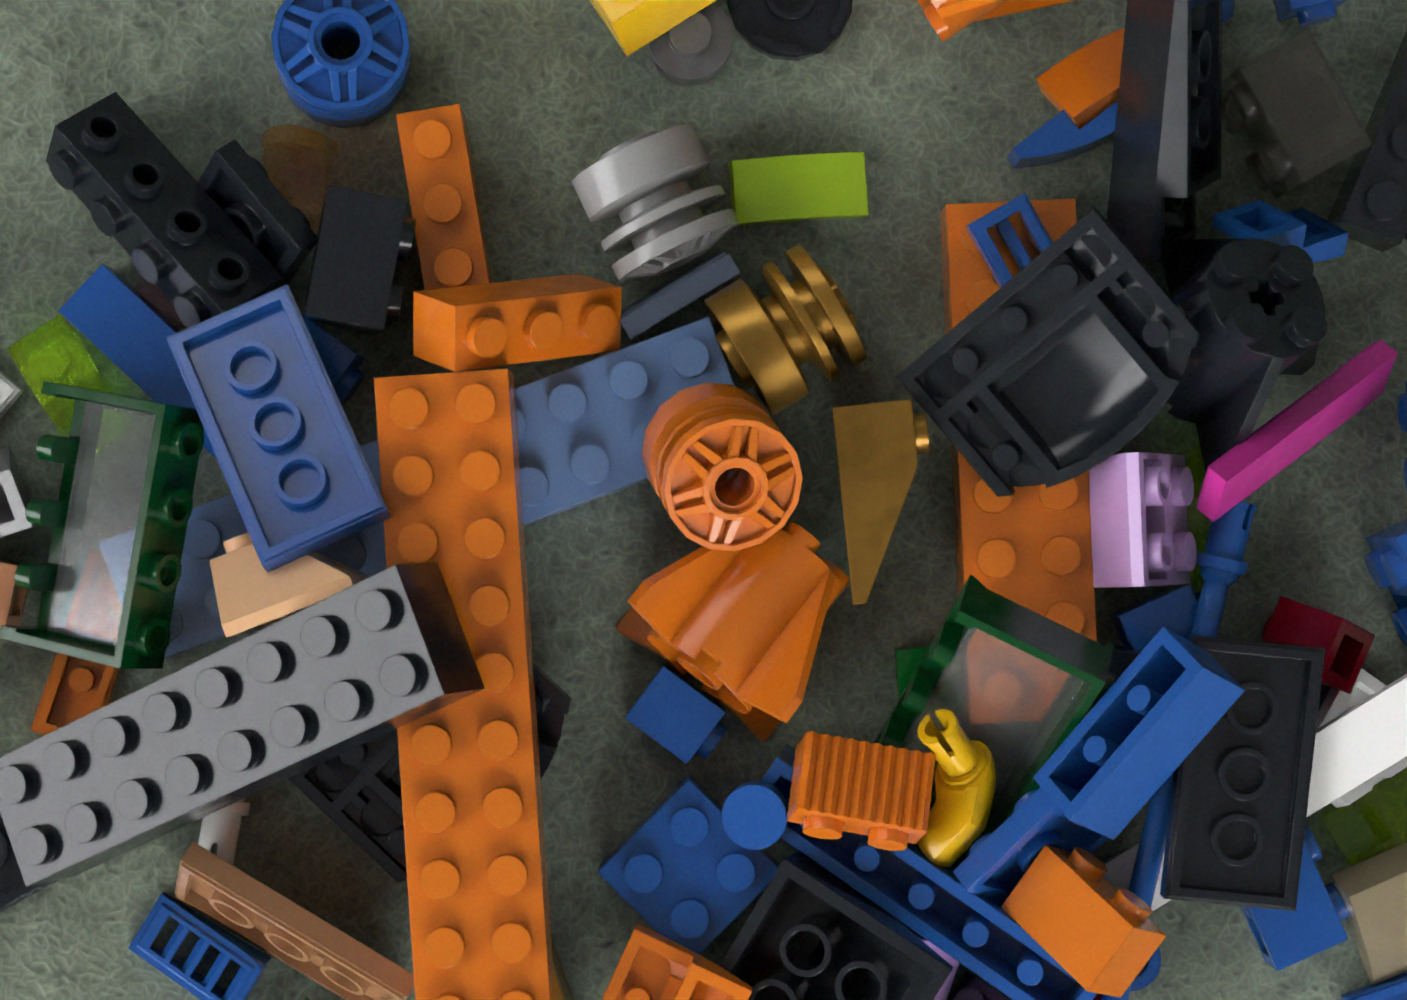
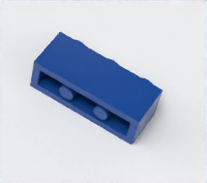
(1138, 734)

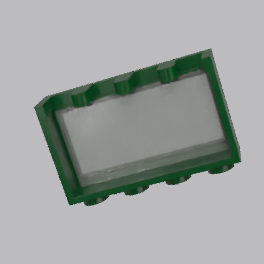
(113, 529)
(1009, 683)

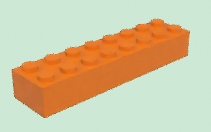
(1039, 538)

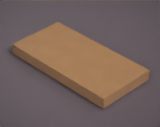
(287, 930)

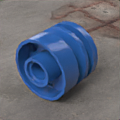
(349, 89)

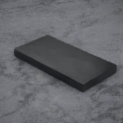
(1247, 782)

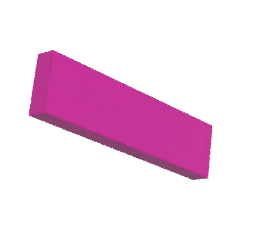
(1295, 430)

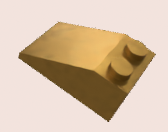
(876, 468)

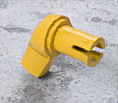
(963, 789)

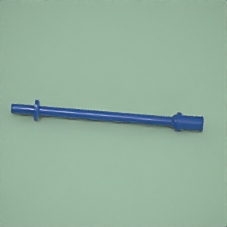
(1219, 568)

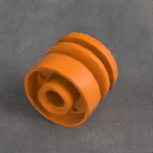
(721, 467)

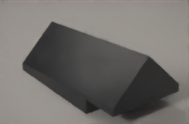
(1166, 123)

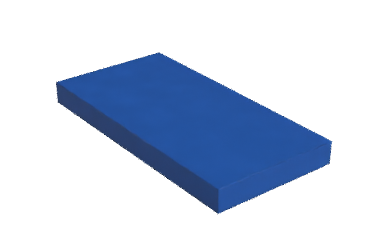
(277, 428)

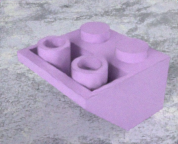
(1141, 520)

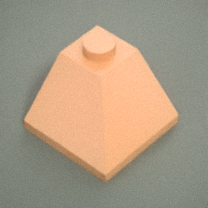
(254, 599)

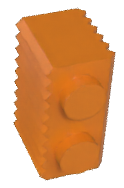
(861, 790)

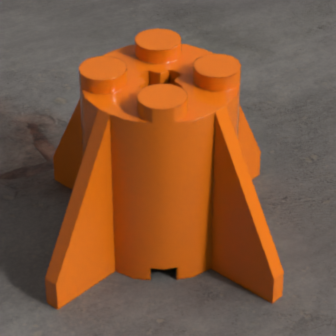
(741, 622)

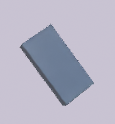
(677, 293)

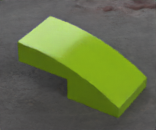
(798, 188)

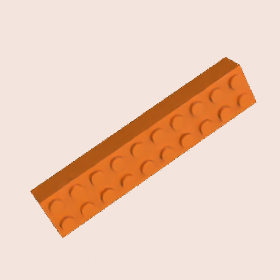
(475, 763)

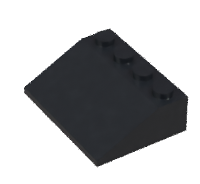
(829, 943)

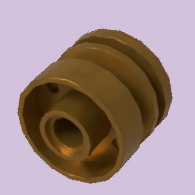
(776, 335)

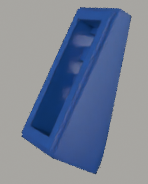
(230, 947)

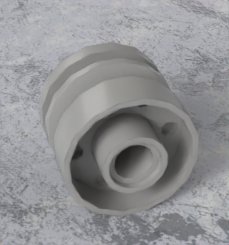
(650, 192)

